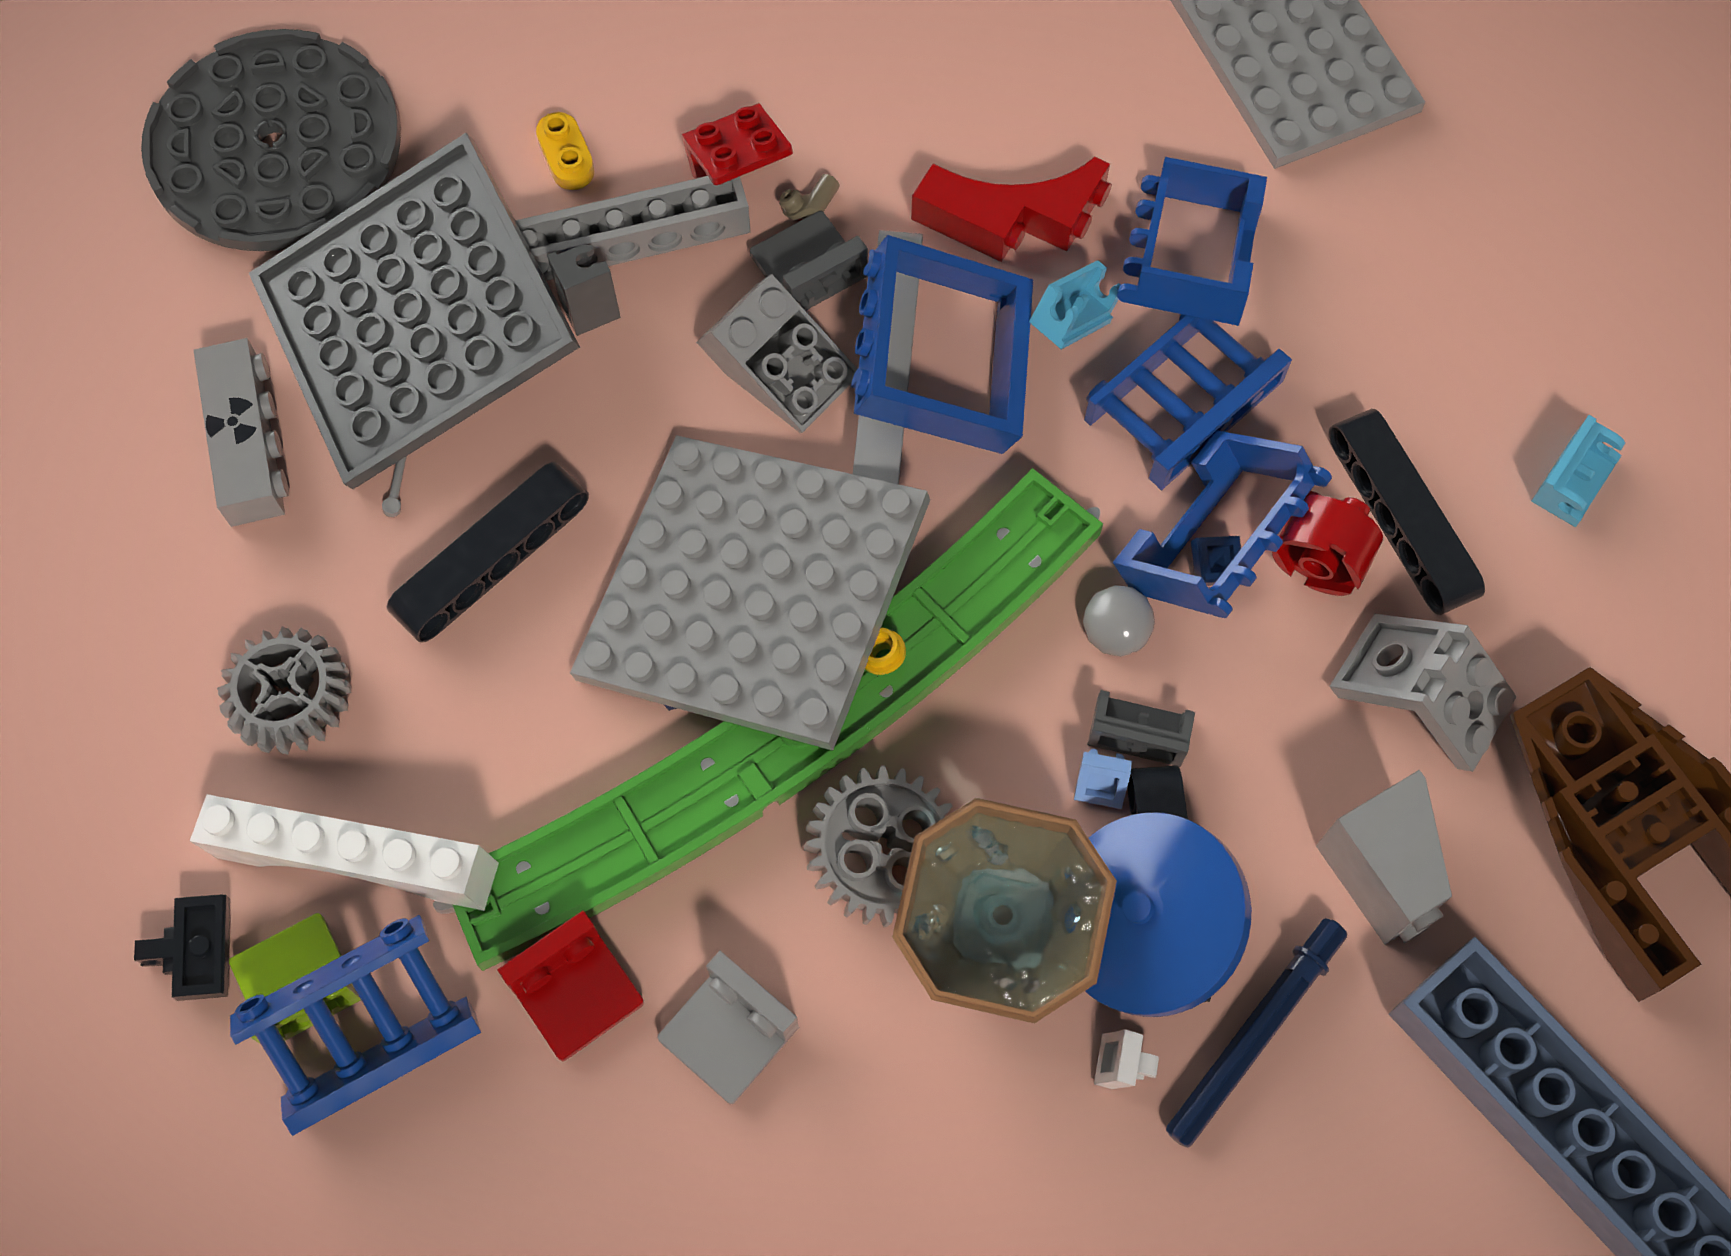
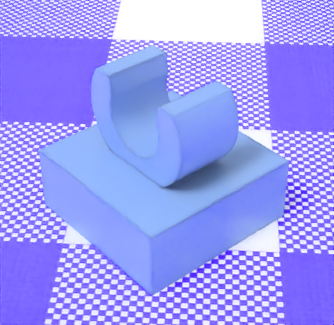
(1103, 779)

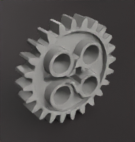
(891, 803)

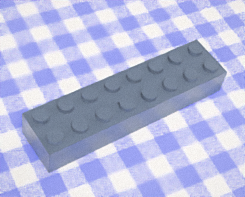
(1563, 1111)

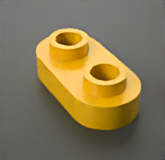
(563, 148)

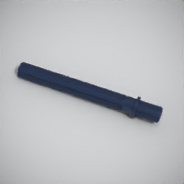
(1257, 1032)

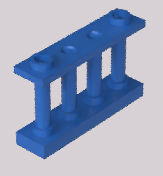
(1229, 406)
(355, 1072)

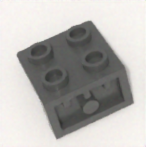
(812, 260)

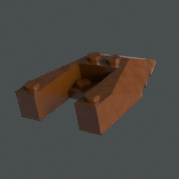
(1617, 805)

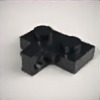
(194, 948)

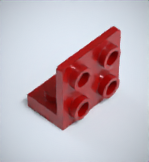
(735, 145)
(571, 986)

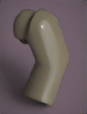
(802, 206)

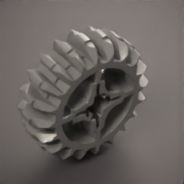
(301, 658)

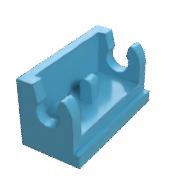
(1075, 306)
(1580, 472)

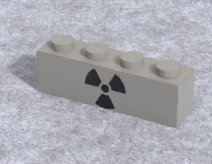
(240, 432)

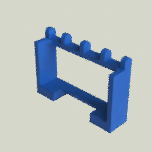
(1184, 292)
(1218, 464)

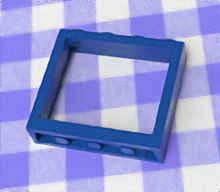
(1010, 361)

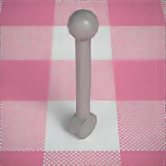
(391, 505)

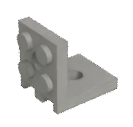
(1439, 677)

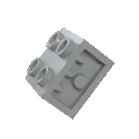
(728, 1029)

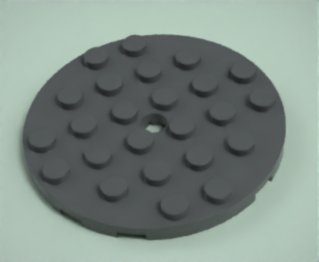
(209, 129)

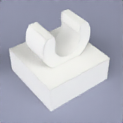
(1122, 1061)

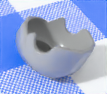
(1119, 620)

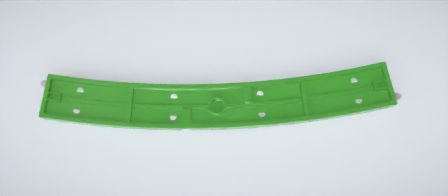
(737, 771)

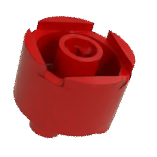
(1330, 544)

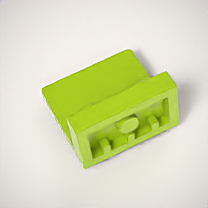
(286, 959)

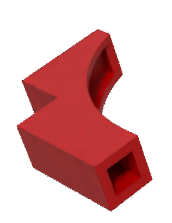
(998, 215)

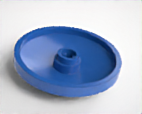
(1173, 917)

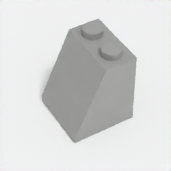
(1391, 860)

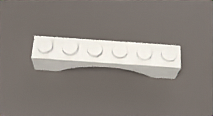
(395, 858)

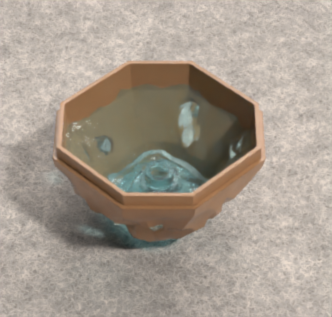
(1014, 860)

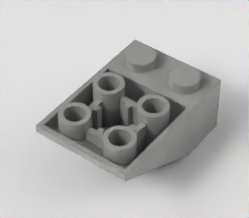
(779, 354)

